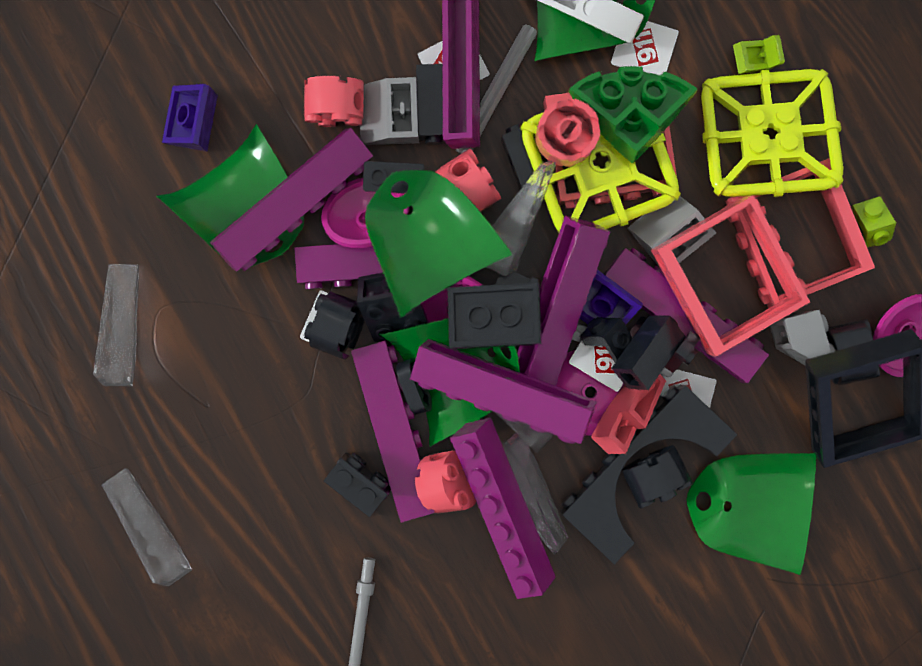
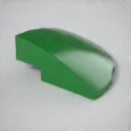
(633, 105)

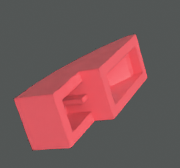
(626, 414)

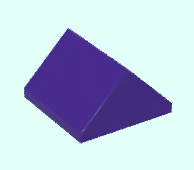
(190, 116)
(609, 301)

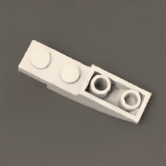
(603, 15)

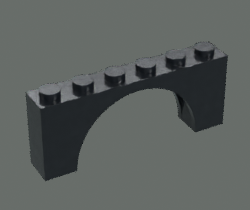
(594, 505)

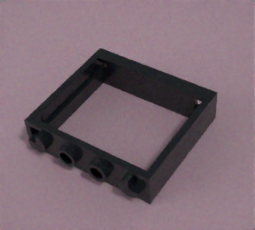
(873, 438)

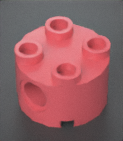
(333, 101)
(567, 132)
(471, 179)
(443, 483)

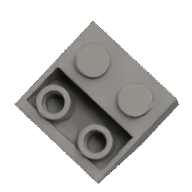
(390, 112)
(666, 223)
(802, 335)

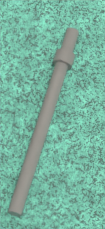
(365, 589)

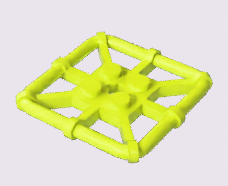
(783, 118)
(594, 180)

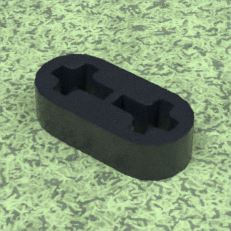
(416, 396)

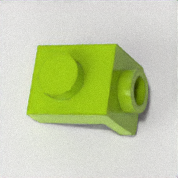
(759, 54)
(874, 221)

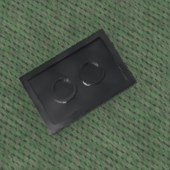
(494, 316)

